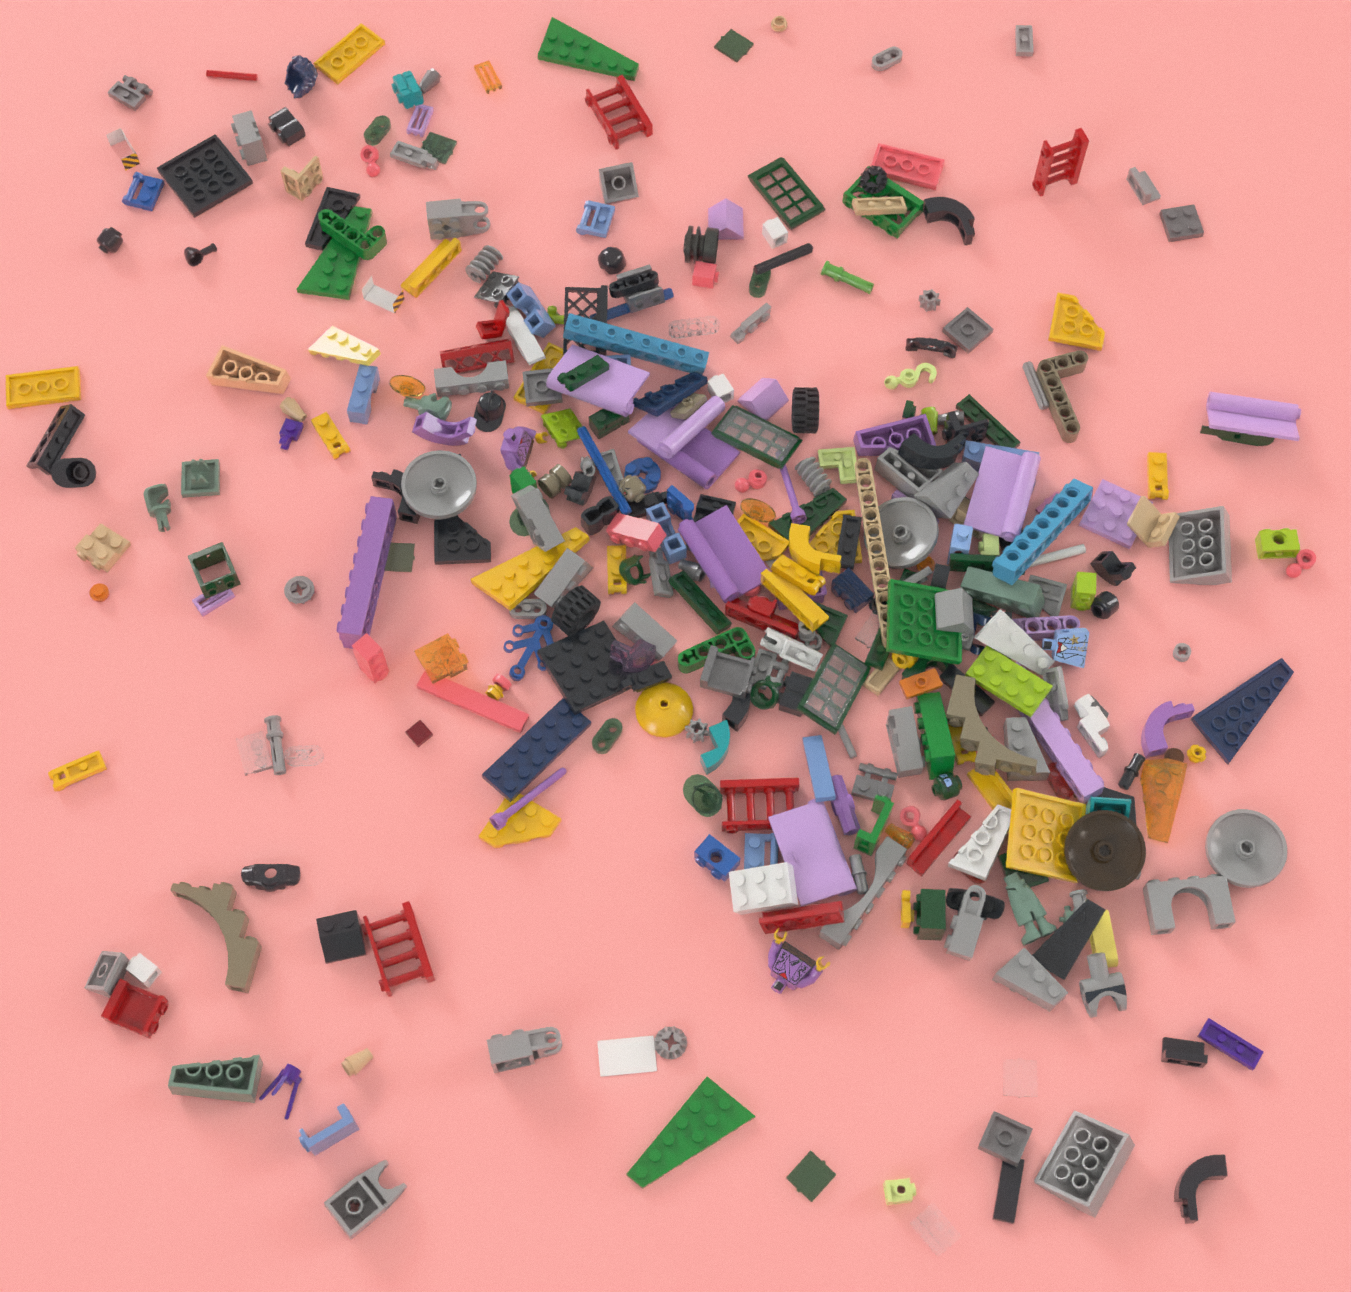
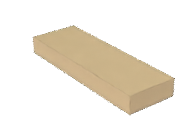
(879, 206)

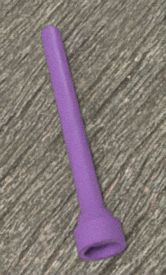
(797, 514)
(499, 820)

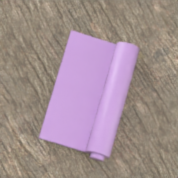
(610, 390)
(1253, 416)
(669, 434)
(1002, 492)
(813, 849)

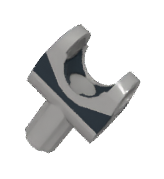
(1102, 985)

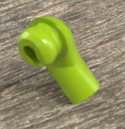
(554, 315)

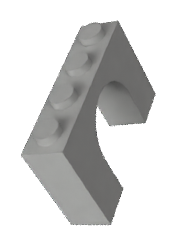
(1211, 890)

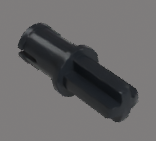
(1131, 771)

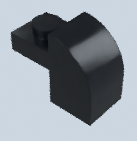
(580, 488)
(1111, 568)

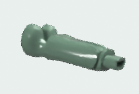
(1027, 909)

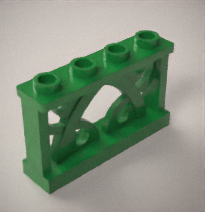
(884, 221)

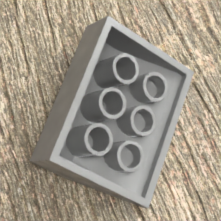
(1201, 548)
(1085, 1163)

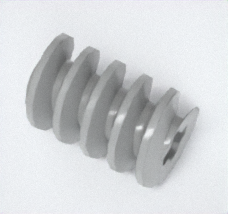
(483, 262)
(812, 476)

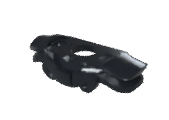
(923, 343)
(255, 876)
(992, 906)

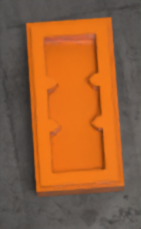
(920, 683)

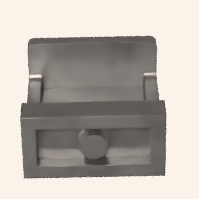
(645, 298)
(728, 674)

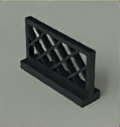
(602, 305)

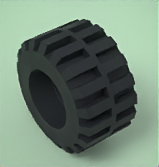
(805, 410)
(575, 610)

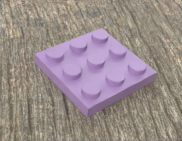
(1110, 512)

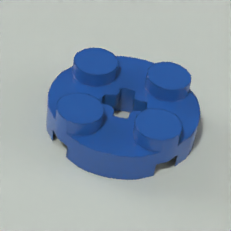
(647, 466)

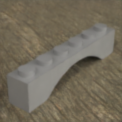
(886, 858)

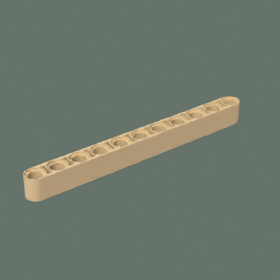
(873, 543)

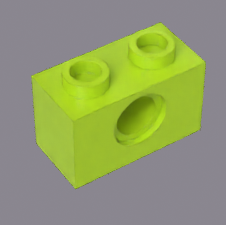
(1268, 549)
(1083, 591)

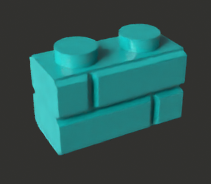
(407, 90)

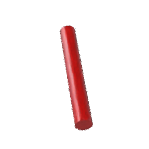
(231, 75)

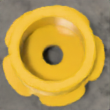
(494, 692)
(1196, 758)

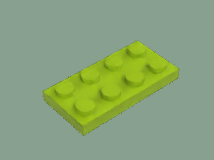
(1009, 681)

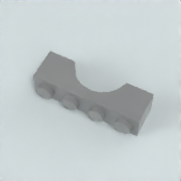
(492, 378)

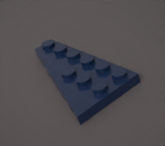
(1235, 715)

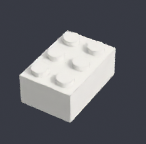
(763, 888)

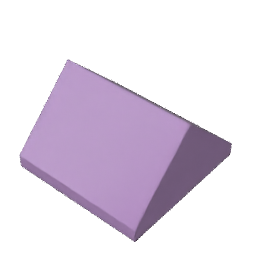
(728, 218)
(764, 398)

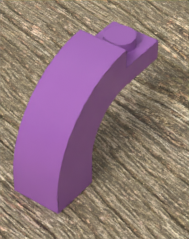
(442, 431)
(1152, 735)

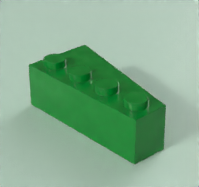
(934, 734)

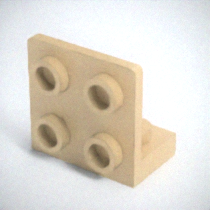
(302, 184)
(1150, 524)

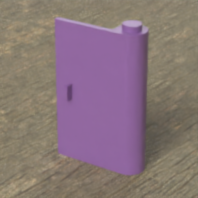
(702, 458)
(724, 553)

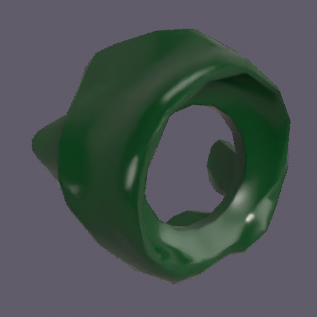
(627, 564)
(759, 699)

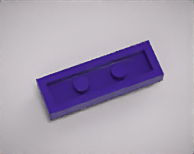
(1230, 1044)

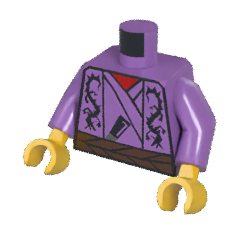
(518, 446)
(792, 966)

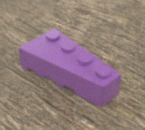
(878, 439)

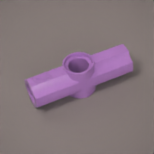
(844, 807)

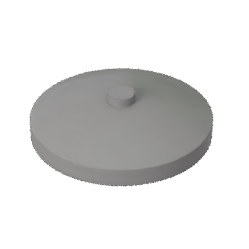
(439, 484)
(908, 531)
(1246, 848)

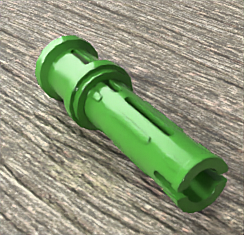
(839, 274)

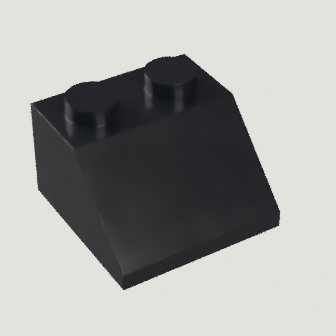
(341, 936)

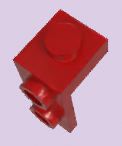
(494, 328)

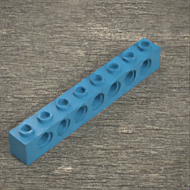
(636, 344)
(1042, 531)

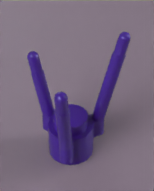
(288, 1075)

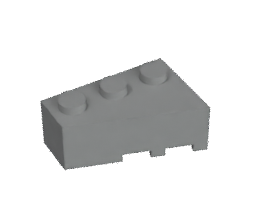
(902, 474)
(948, 489)
(537, 518)
(563, 577)

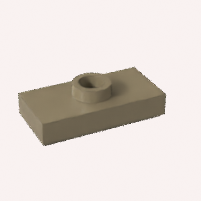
(688, 406)

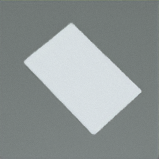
(627, 1056)

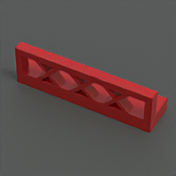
(472, 350)
(738, 610)
(938, 839)
(802, 917)

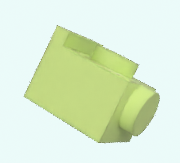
(989, 545)
(891, 1194)

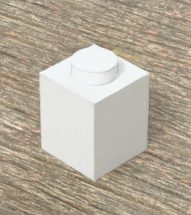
(774, 232)
(720, 387)
(143, 969)

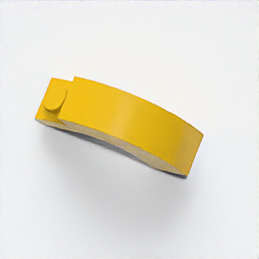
(808, 557)

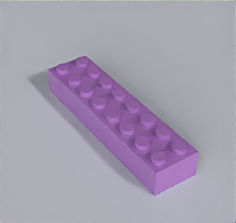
(368, 570)

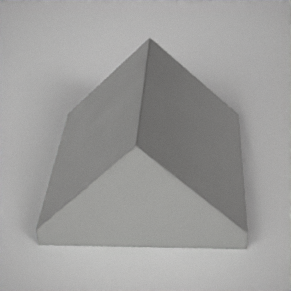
(618, 182)
(954, 611)
(107, 972)

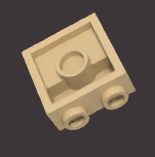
(102, 548)

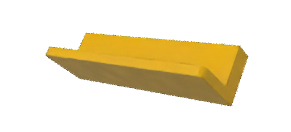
(431, 267)
(794, 599)
(992, 788)

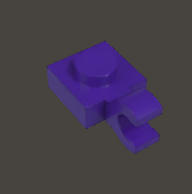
(290, 431)

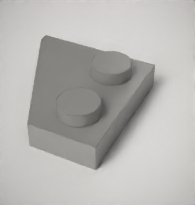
(1052, 592)

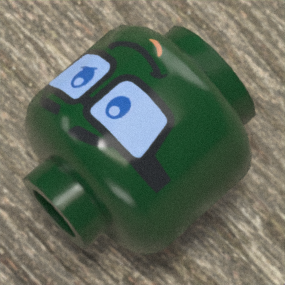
(946, 786)

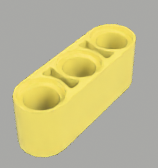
(1103, 940)

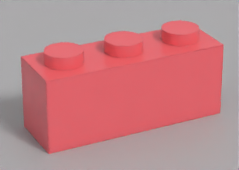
(636, 532)
(370, 658)

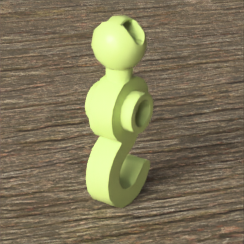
(909, 377)

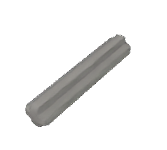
(1035, 385)

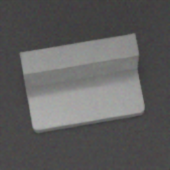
(1142, 186)

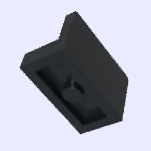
(1183, 1052)

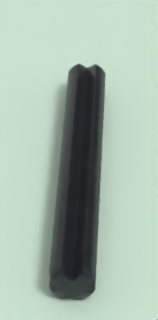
(783, 258)

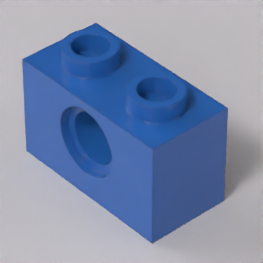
(712, 847)

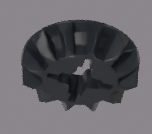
(881, 179)

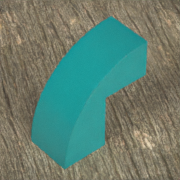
(720, 738)

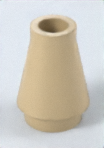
(291, 408)
(354, 1063)

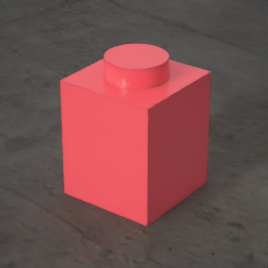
(705, 274)

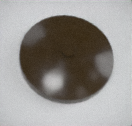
(1104, 850)

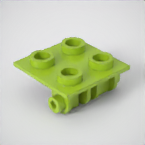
(562, 426)

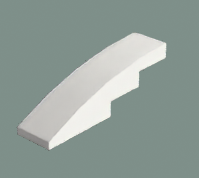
(523, 338)

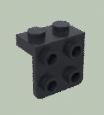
(972, 432)

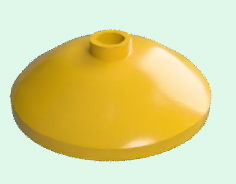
(666, 720)

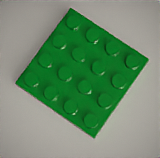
(913, 624)

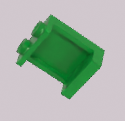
(867, 842)

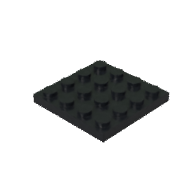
(204, 175)
(584, 667)

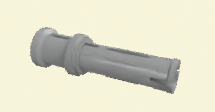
(275, 737)

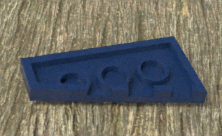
(670, 394)

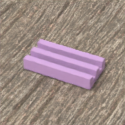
(415, 131)
(213, 602)

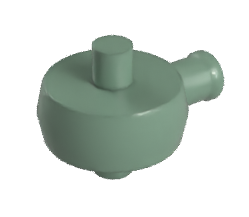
(1067, 913)

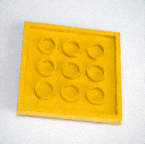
(1039, 833)

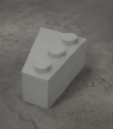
(248, 138)
(638, 624)
(1021, 740)
(904, 742)
(1031, 980)

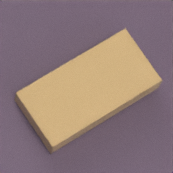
(880, 679)

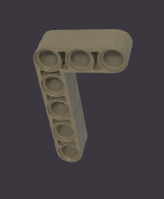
(1052, 377)

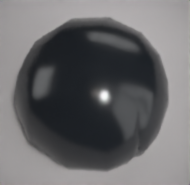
(612, 260)

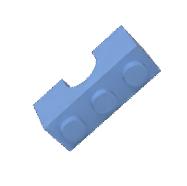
(537, 318)
(360, 400)
(672, 545)

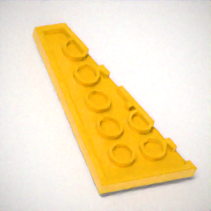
(521, 575)

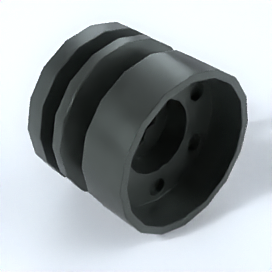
(701, 245)

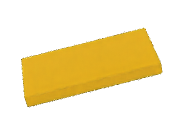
(349, 53)
(552, 356)
(43, 387)

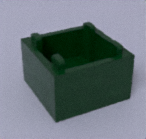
(930, 914)

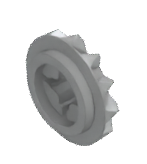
(291, 587)
(662, 1047)

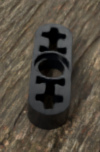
(623, 287)

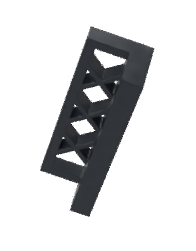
(56, 438)

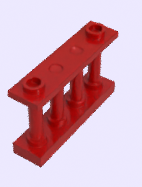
(628, 100)
(1072, 166)
(750, 788)
(417, 952)

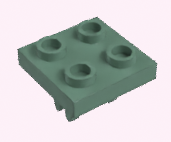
(200, 478)

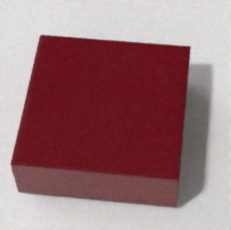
(419, 733)

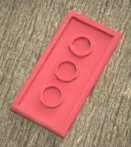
(909, 166)

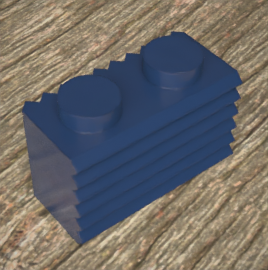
(851, 590)

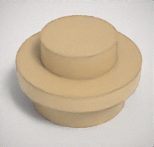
(779, 23)

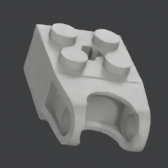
(455, 218)
(966, 925)
(522, 1048)
(370, 1196)

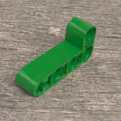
(344, 232)
(726, 639)

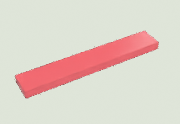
(475, 702)

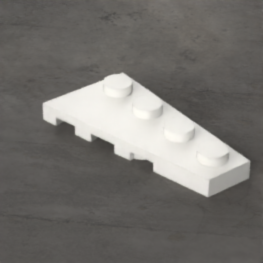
(1009, 639)
(984, 845)

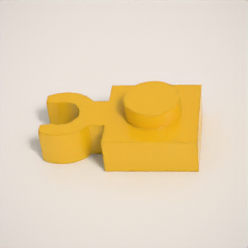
(907, 914)

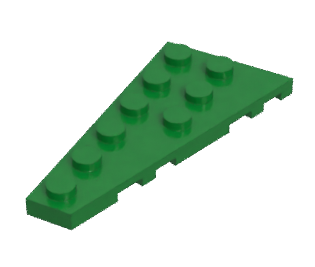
(574, 49)
(337, 265)
(696, 1126)

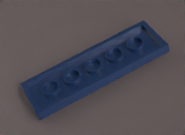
(536, 750)

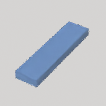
(818, 768)

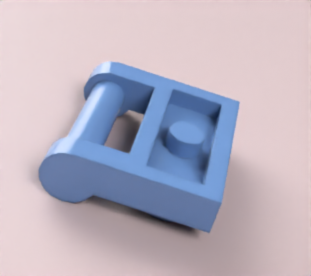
(601, 220)
(755, 848)

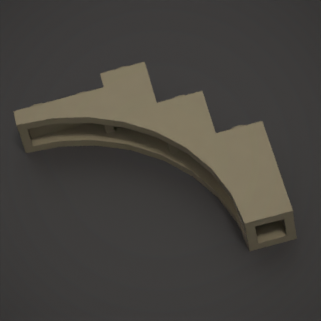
(974, 735)
(242, 952)

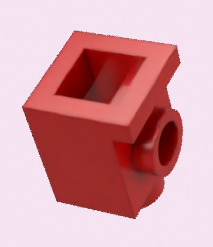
(762, 606)

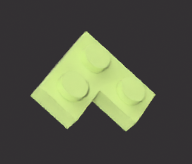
(839, 458)

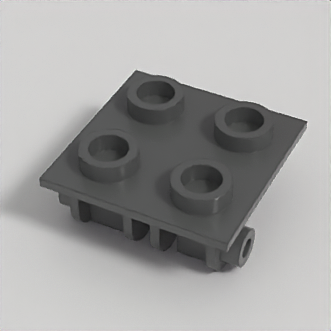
(497, 287)

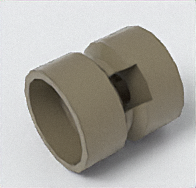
(554, 481)

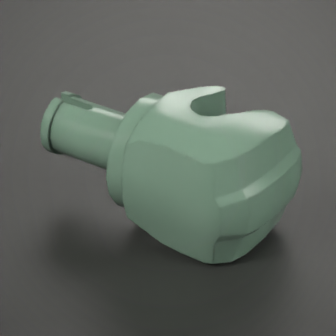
(438, 408)
(153, 497)

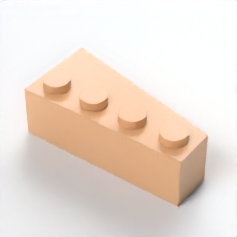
(246, 372)

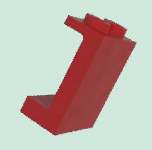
(135, 1009)

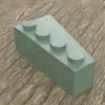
(1020, 598)
(218, 1079)

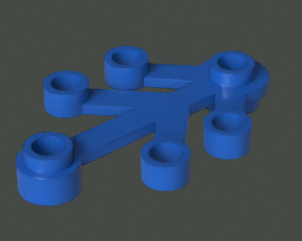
(531, 644)

